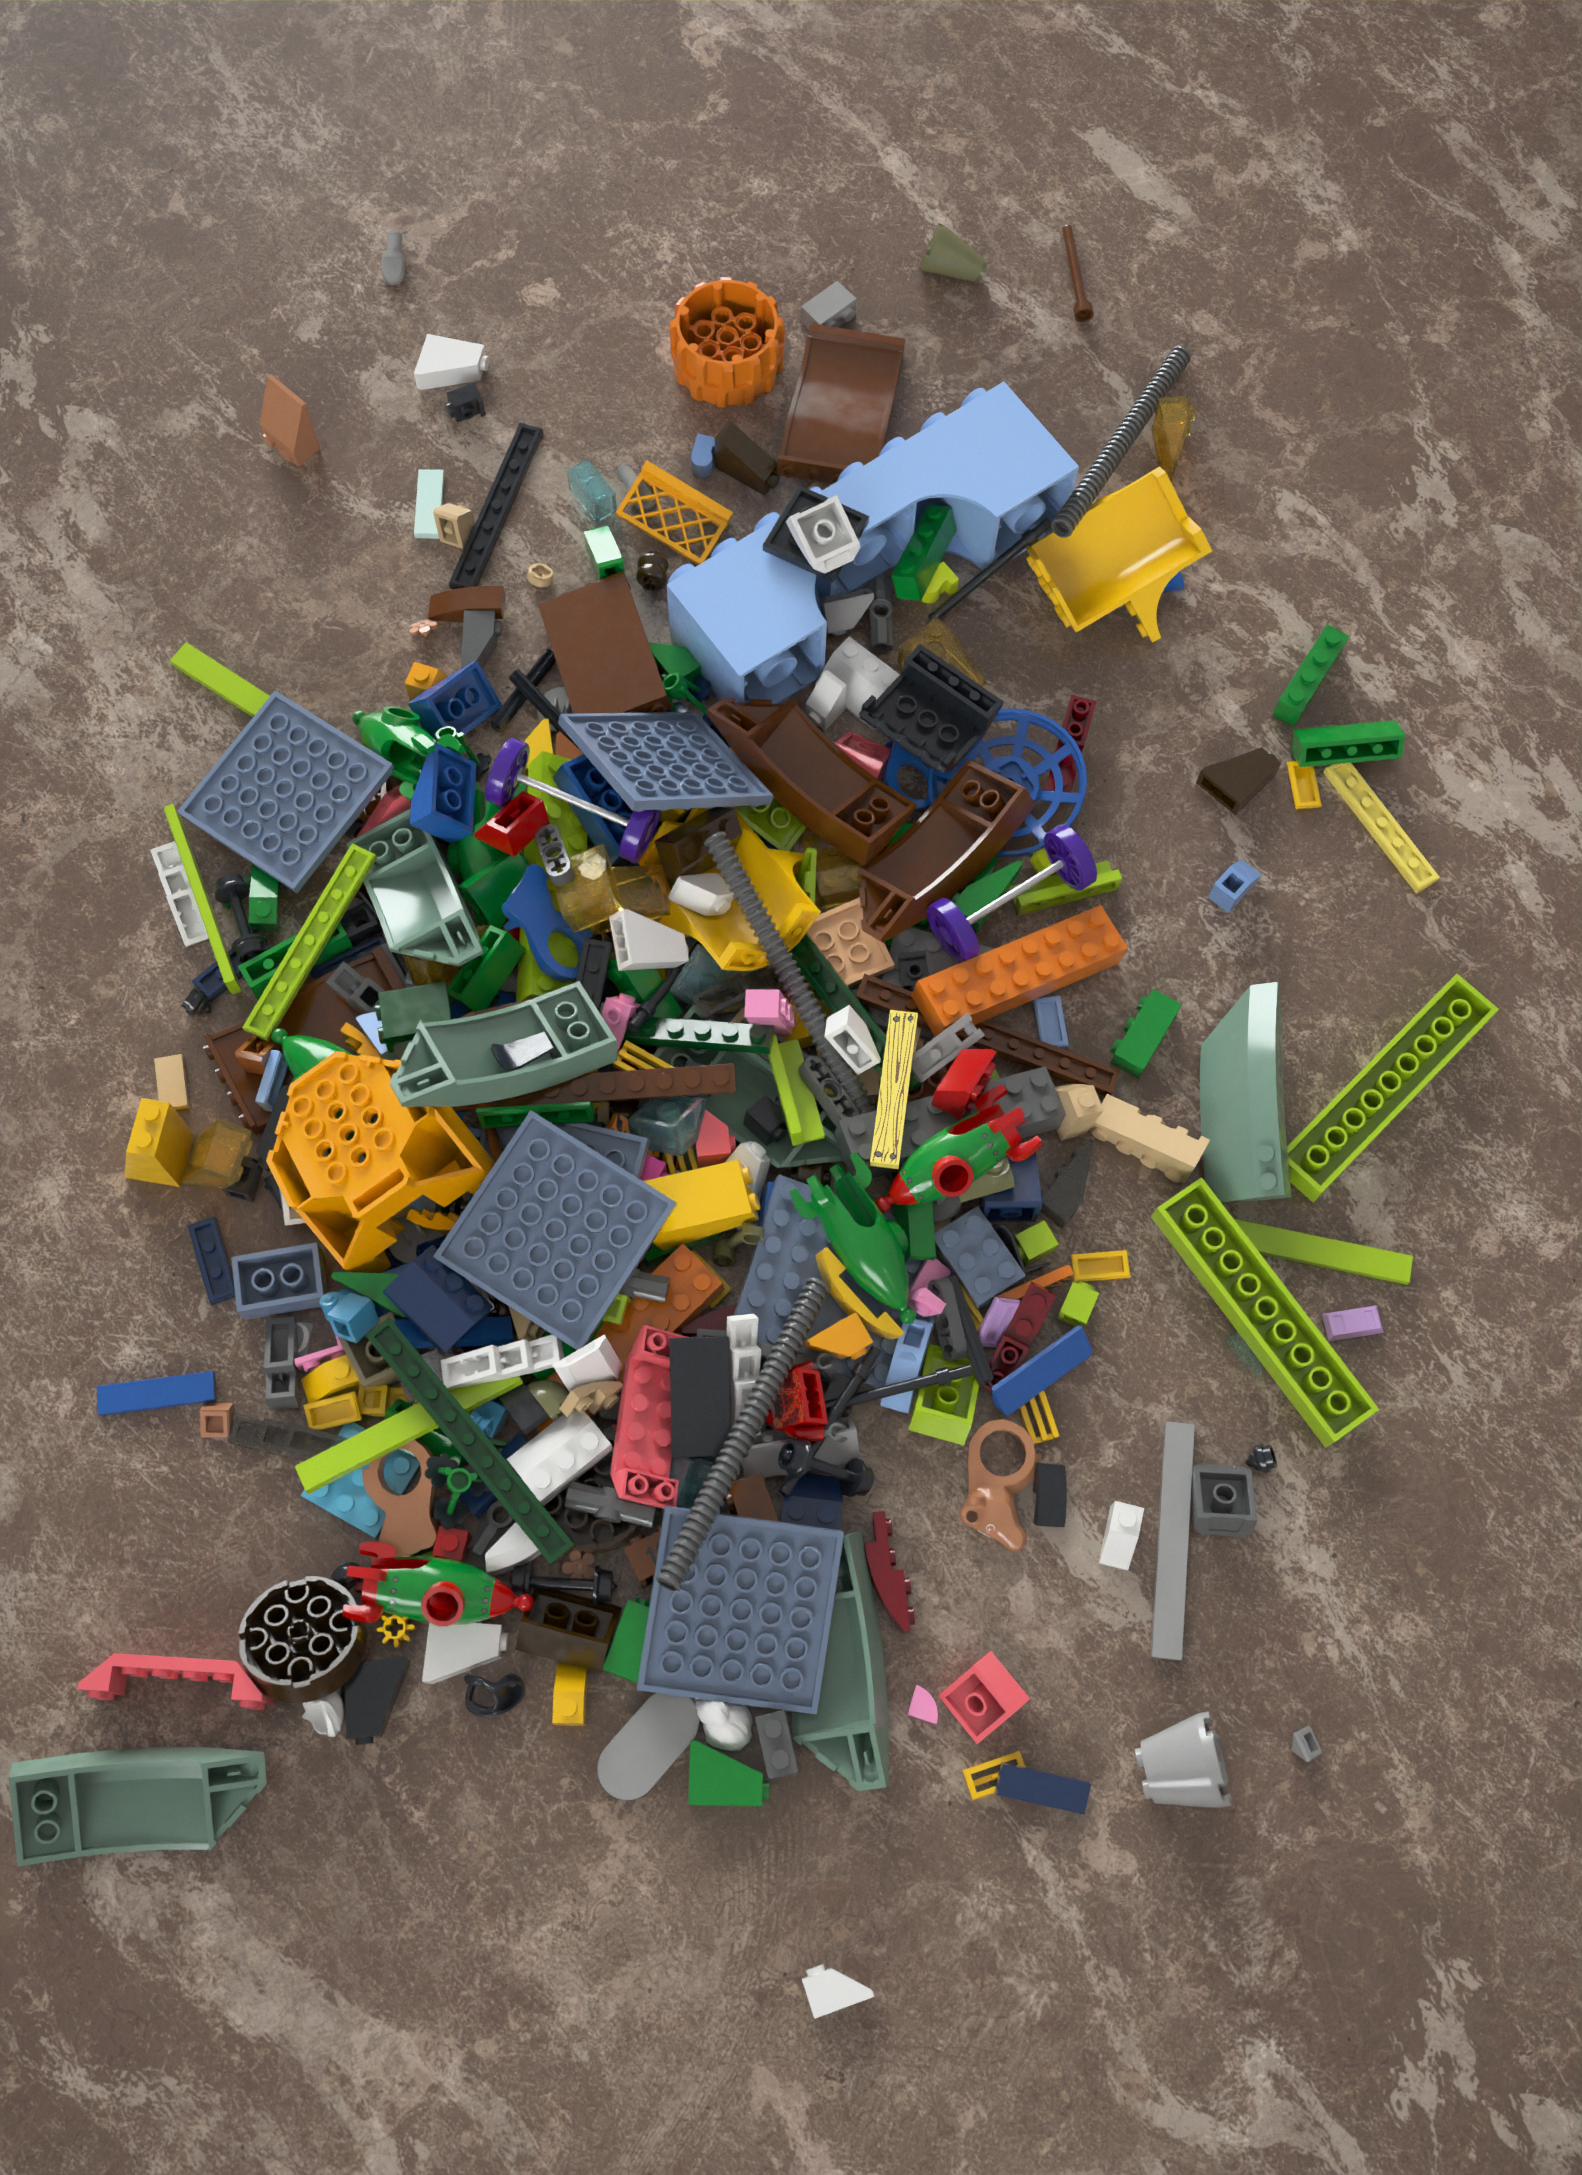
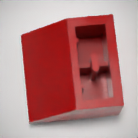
(514, 824)
(965, 1081)

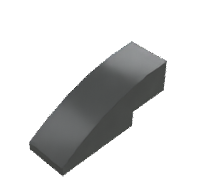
(279, 1364)

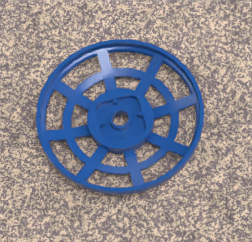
(1024, 774)

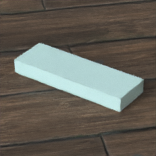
(429, 497)

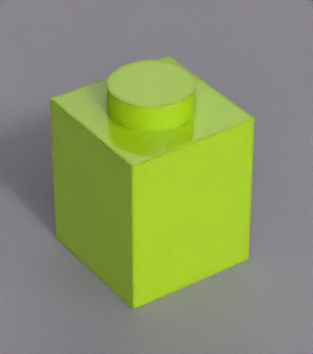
(1036, 1243)
(1078, 1304)

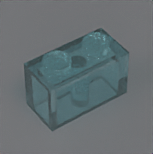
(592, 490)

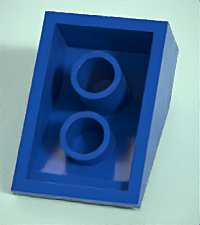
(457, 701)
(445, 795)

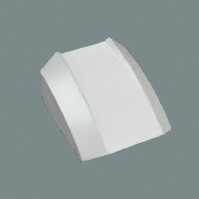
(825, 535)
(589, 1364)
(510, 1551)

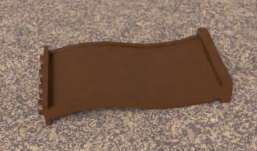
(840, 402)
(313, 1013)

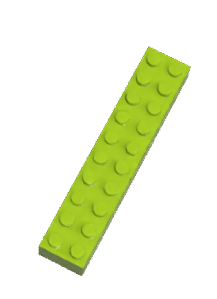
(531, 979)
(1386, 1086)
(1264, 1312)

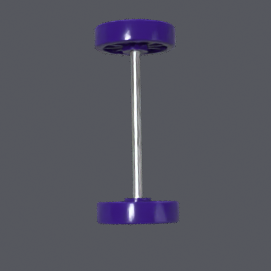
(509, 772)
(1068, 858)

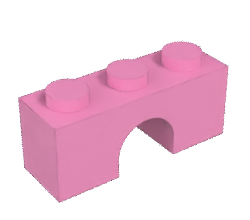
(770, 1008)

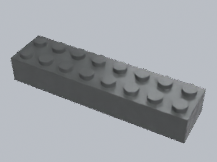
(1029, 1090)

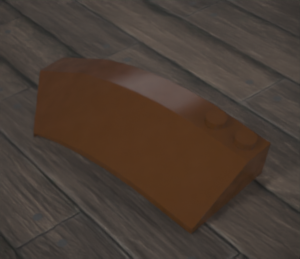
(812, 776)
(941, 849)

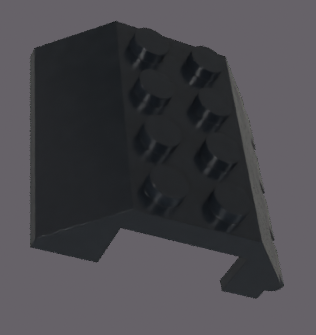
(933, 711)

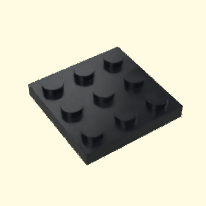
(782, 543)

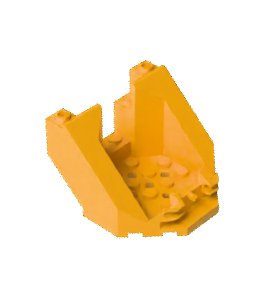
(406, 1151)

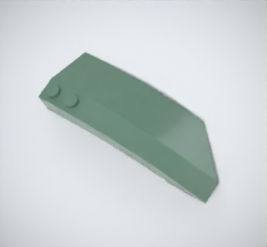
(417, 894)
(454, 1062)
(753, 1081)
(1245, 1101)
(852, 1710)
(129, 1800)

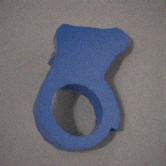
(900, 757)
(533, 910)

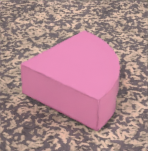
(923, 1706)

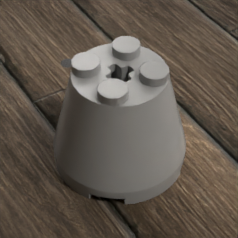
(1185, 1765)

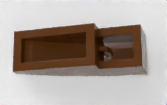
(450, 605)

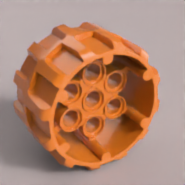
(727, 331)

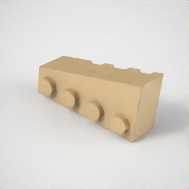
(1149, 1139)

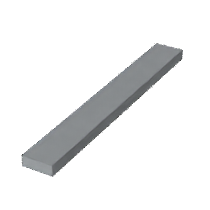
(1172, 1541)

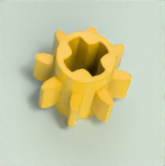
(402, 1634)

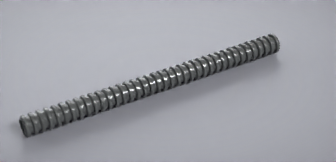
(1120, 442)
(784, 966)
(743, 1435)

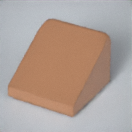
(216, 1420)

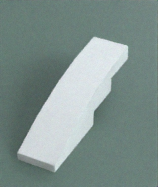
(179, 893)
(743, 1360)
(501, 1362)

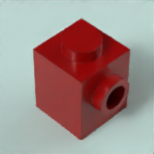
(452, 1544)

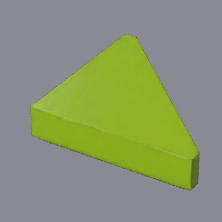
(807, 873)

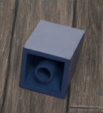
(1017, 1203)

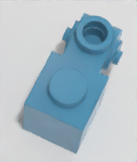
(349, 1314)
(490, 1417)

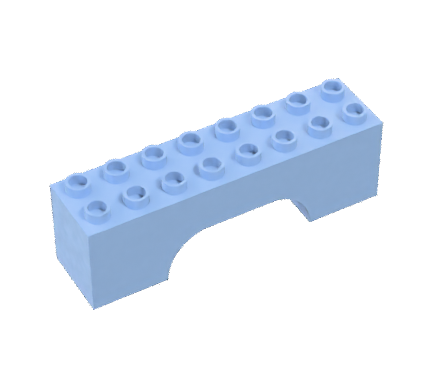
(760, 618)

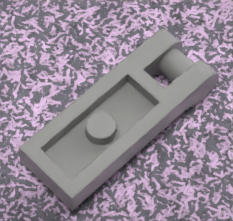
(944, 1047)

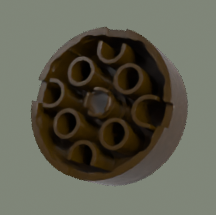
(584, 1529)
(300, 1641)

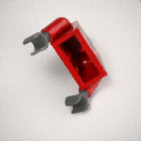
(801, 1403)

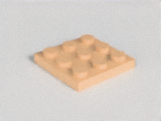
(847, 946)

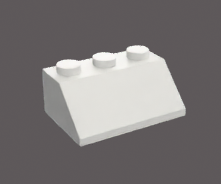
(861, 672)
(560, 1455)

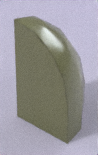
(549, 1395)

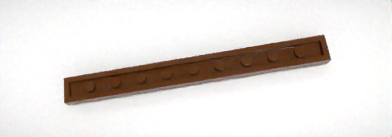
(1005, 1041)
(627, 1086)

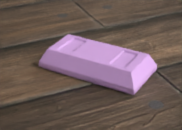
(997, 1321)
(1352, 1323)

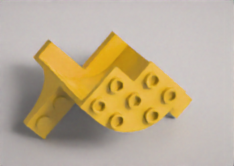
(1119, 555)
(729, 935)

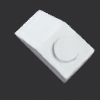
(826, 700)
(702, 893)
(852, 1039)
(1121, 1535)
(832, 1990)

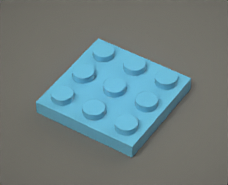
(348, 1497)

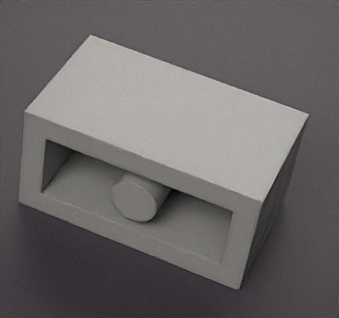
(830, 307)

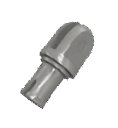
(393, 260)
(628, 477)

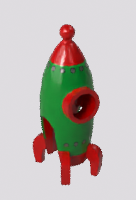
(961, 1154)
(428, 1589)

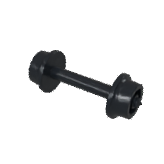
(233, 889)
(798, 1457)
(601, 1585)

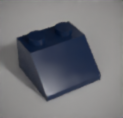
(814, 1502)

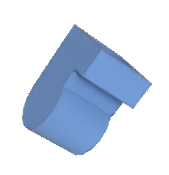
(703, 456)

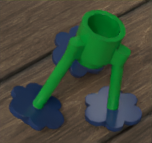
(678, 688)

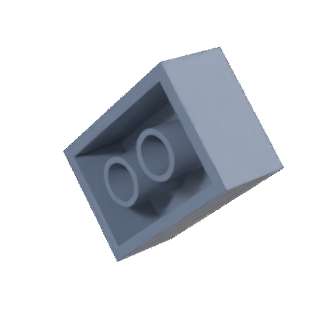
(977, 1258)
(279, 1280)

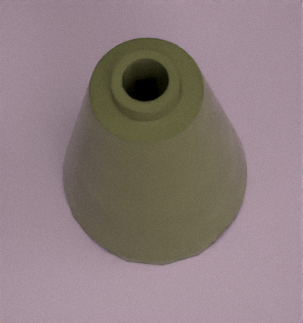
(952, 257)

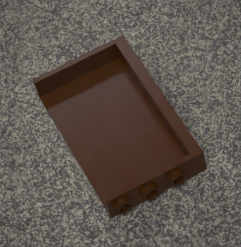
(604, 649)

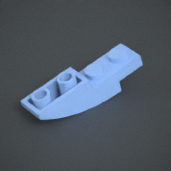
(908, 1360)

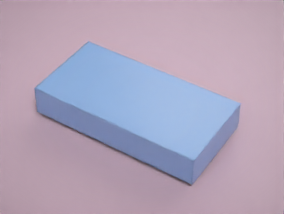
(1050, 1021)
(272, 1080)

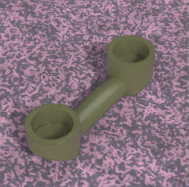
(725, 1250)

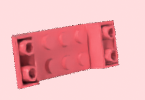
(644, 1423)
(112, 1676)

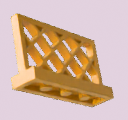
(680, 493)

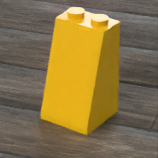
(158, 1144)
(706, 1201)

